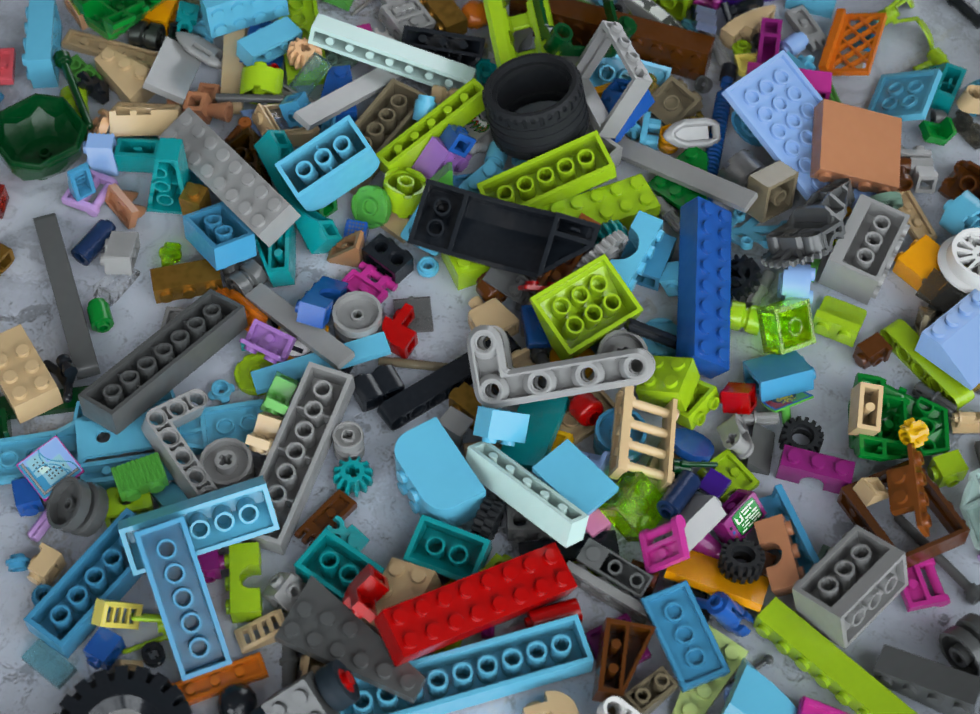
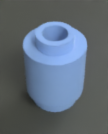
(794, 43)

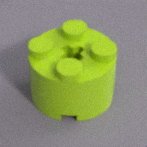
(261, 80)
(404, 190)

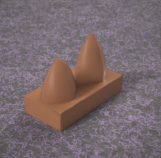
(121, 204)

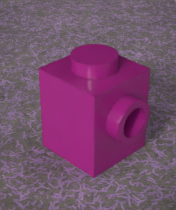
(211, 565)

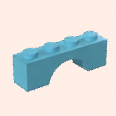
(643, 234)

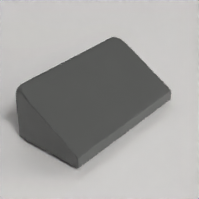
(761, 457)

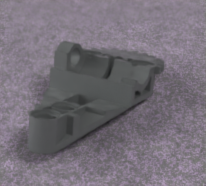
(810, 227)

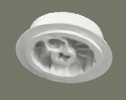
(953, 268)

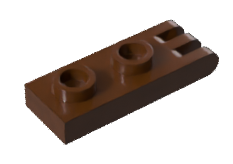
(337, 504)

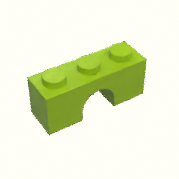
(244, 602)

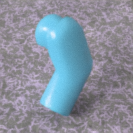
(202, 30)

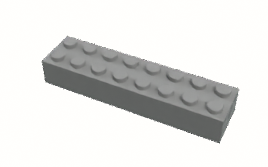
(232, 178)
(302, 448)

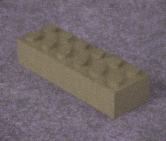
(387, 118)

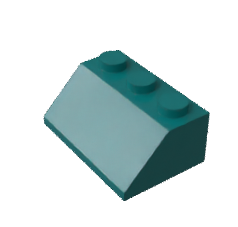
(447, 549)

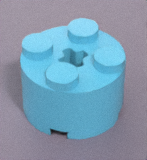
(961, 213)

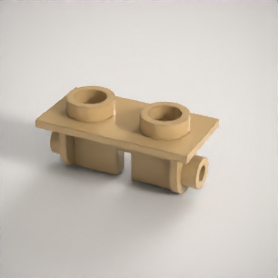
(965, 422)

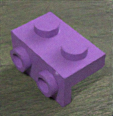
(269, 341)

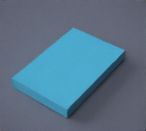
(575, 477)

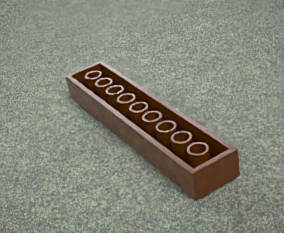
(654, 41)

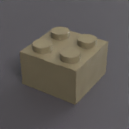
(775, 190)

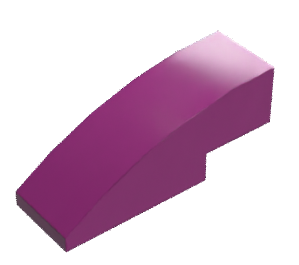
(769, 39)

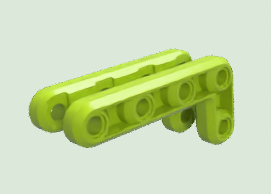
(503, 26)

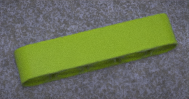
(904, 341)

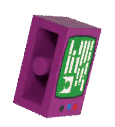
(742, 511)

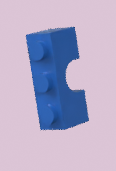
(318, 302)

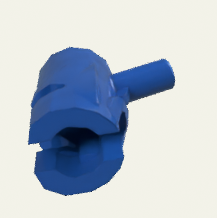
(727, 613)

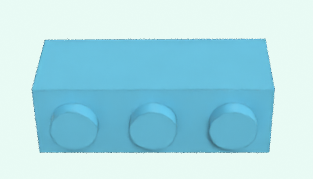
(268, 42)

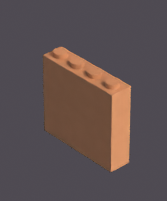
(856, 146)

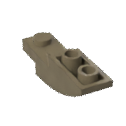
(650, 692)

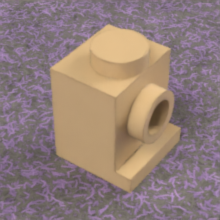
(45, 565)

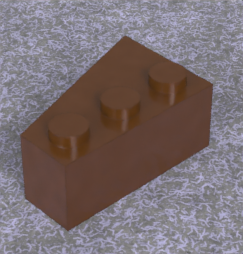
(618, 656)

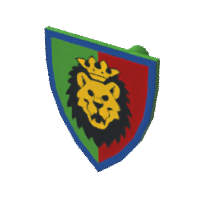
(783, 404)

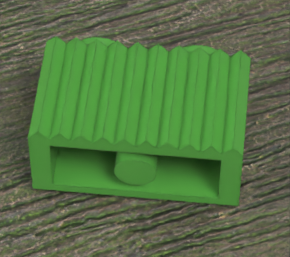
(140, 477)

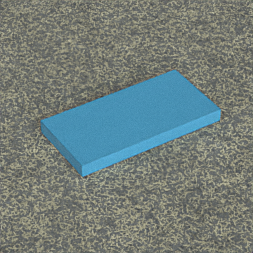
(685, 636)

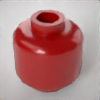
(586, 409)

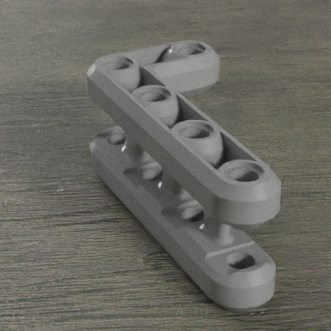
(563, 377)

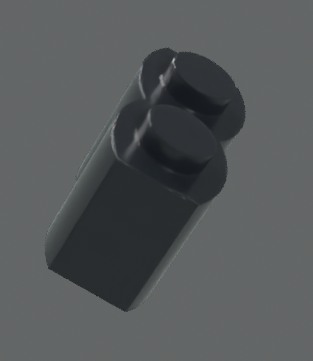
(377, 387)

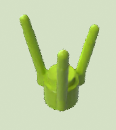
(146, 617)

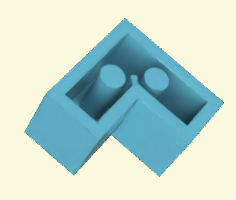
(501, 424)

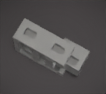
(397, 13)

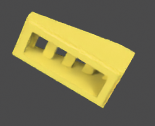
(101, 611)

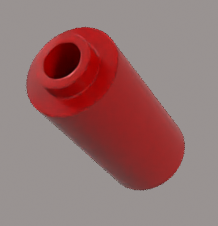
(553, 612)

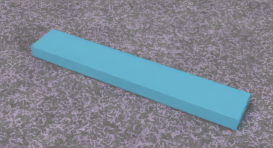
(365, 349)

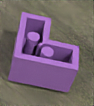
(436, 156)

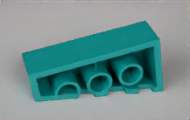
(168, 177)

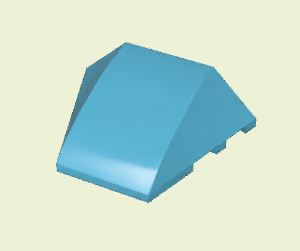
(755, 694)

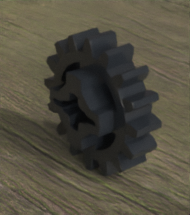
(744, 276)

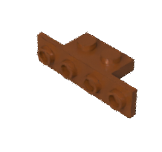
(908, 492)

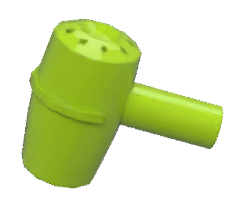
(934, 57)

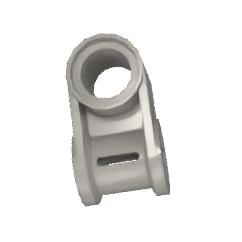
(736, 436)

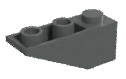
(614, 568)

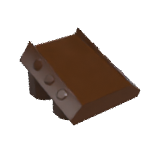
(964, 177)

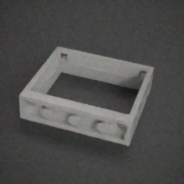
(611, 123)

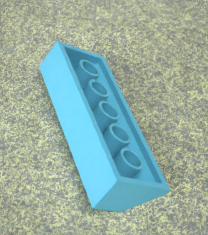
(211, 519)

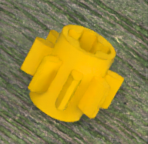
(913, 432)

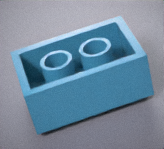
(219, 236)

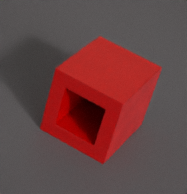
(738, 398)

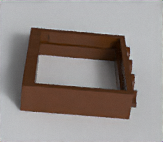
(938, 504)

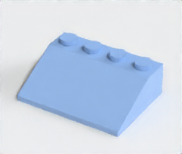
(955, 341)

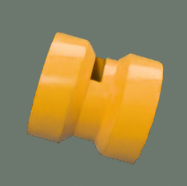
(663, 145)

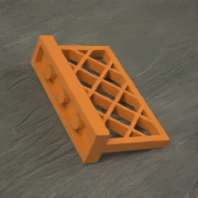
(836, 43)

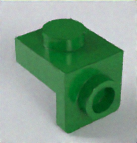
(937, 133)

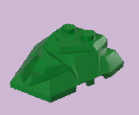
(114, 17)
(896, 409)

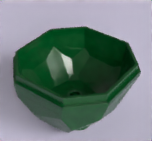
(41, 136)

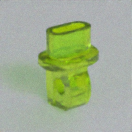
(170, 253)

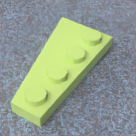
(702, 697)

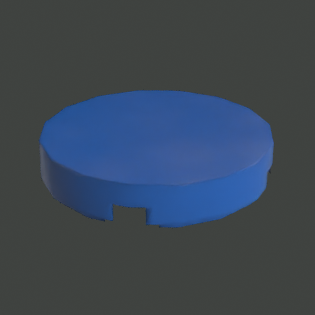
(692, 445)

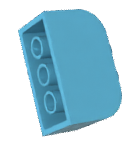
(329, 165)
(436, 475)

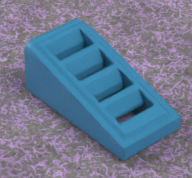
(81, 182)

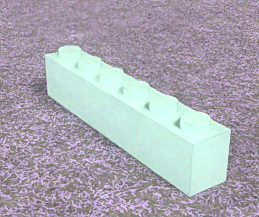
(527, 494)

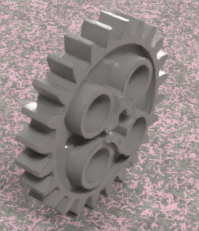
(610, 246)

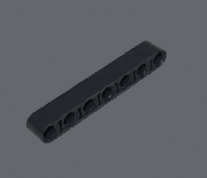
(429, 390)

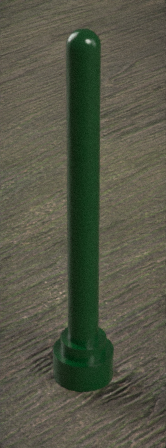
(63, 61)

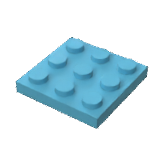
(906, 94)

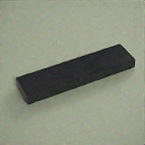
(605, 538)

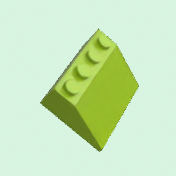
(584, 307)

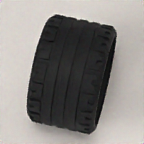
(528, 81)

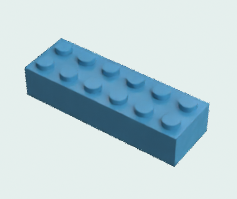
(183, 598)
(66, 611)

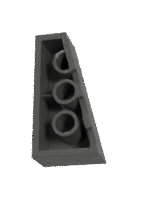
(928, 682)

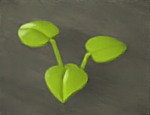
(893, 12)

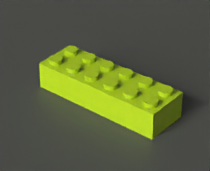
(554, 174)

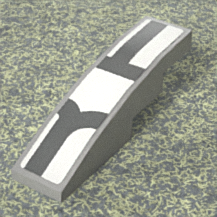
(650, 10)

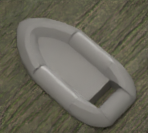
(201, 49)
(693, 133)

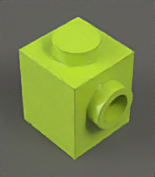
(947, 469)

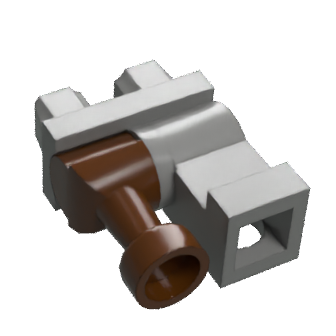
(919, 165)

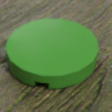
(371, 206)

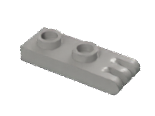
(802, 21)

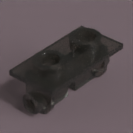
(967, 128)

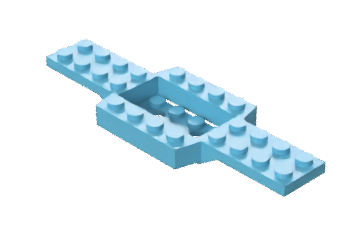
(81, 441)

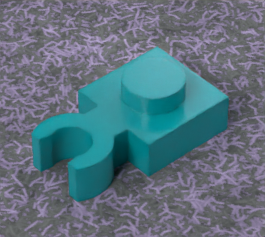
(187, 16)
(350, 535)

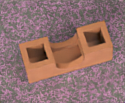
(776, 534)

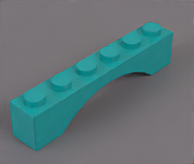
(317, 231)

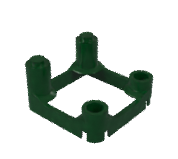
(556, 43)

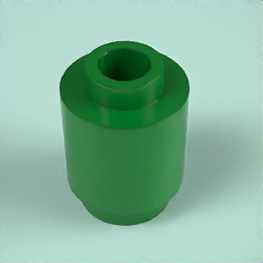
(100, 315)

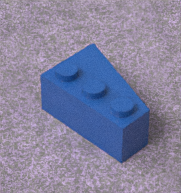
(335, 79)

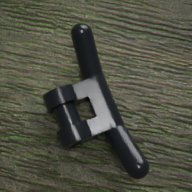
(66, 374)

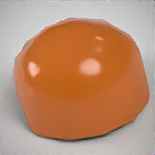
(475, 14)

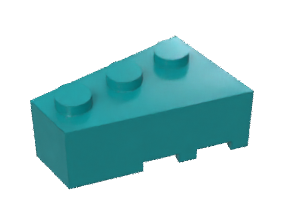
(280, 258)

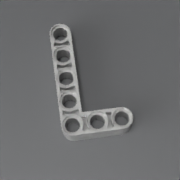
(179, 448)

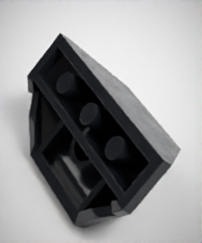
(454, 46)

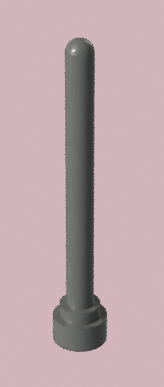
(971, 591)

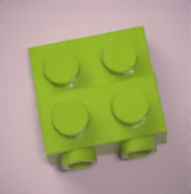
(703, 400)

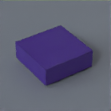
(714, 483)

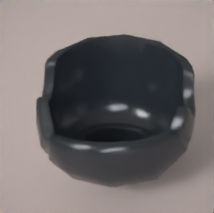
(237, 699)

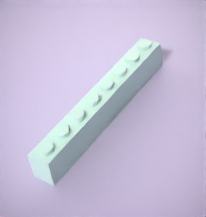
(388, 54)

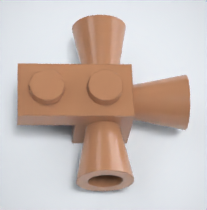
(205, 105)

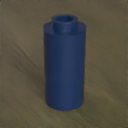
(93, 242)
(678, 494)

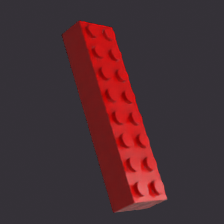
(474, 604)

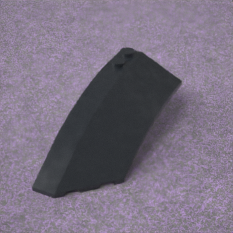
(498, 231)

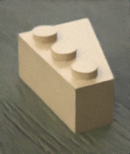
(123, 75)
(142, 118)

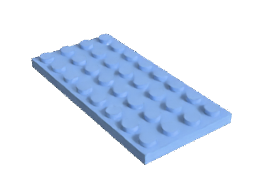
(779, 111)

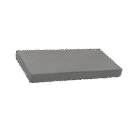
(172, 72)

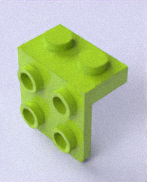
(839, 320)

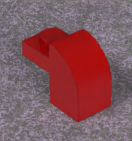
(400, 337)
(365, 592)

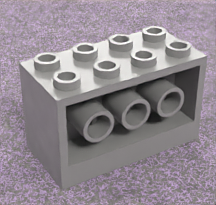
(867, 251)
(850, 585)

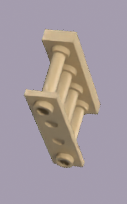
(622, 442)

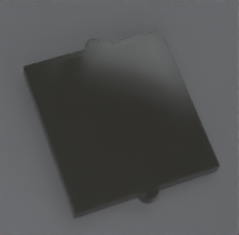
(939, 292)
(422, 309)

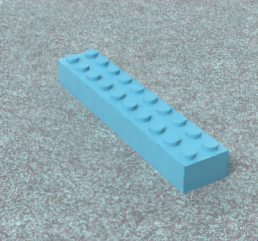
(488, 670)

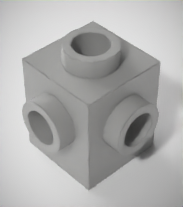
(283, 590)

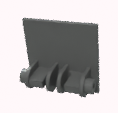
(508, 283)

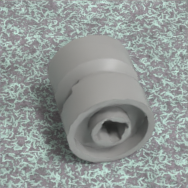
(348, 441)

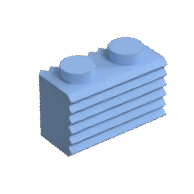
(100, 153)

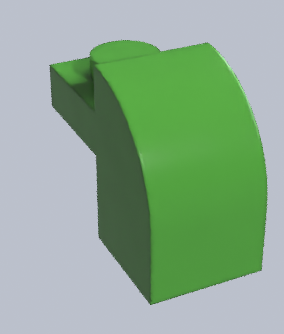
(279, 394)

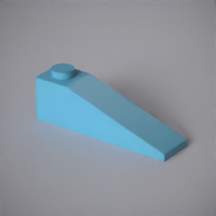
(613, 68)

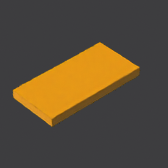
(704, 575)

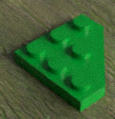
(675, 193)

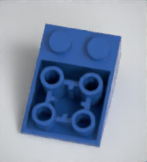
(611, 96)

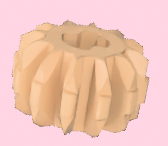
(300, 52)

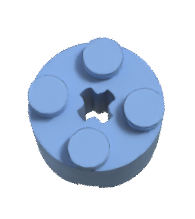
(796, 282)

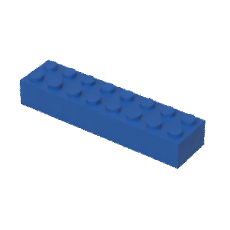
(704, 286)

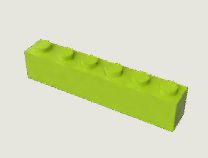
(455, 110)

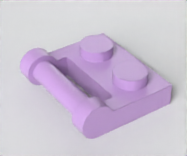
(90, 208)

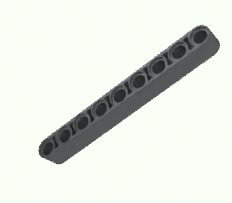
(66, 296)

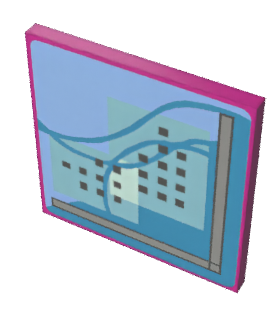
(48, 466)

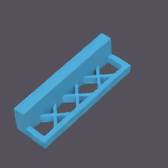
(778, 504)

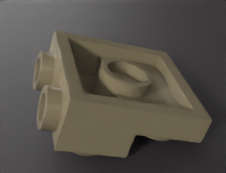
(674, 101)

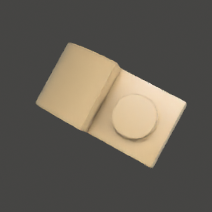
(264, 433)
(554, 703)

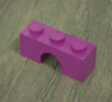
(802, 463)

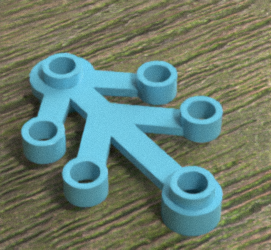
(749, 231)

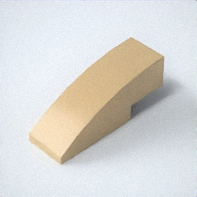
(745, 25)

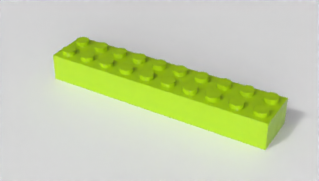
(610, 202)

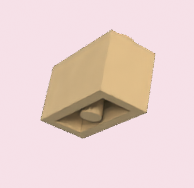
(865, 409)

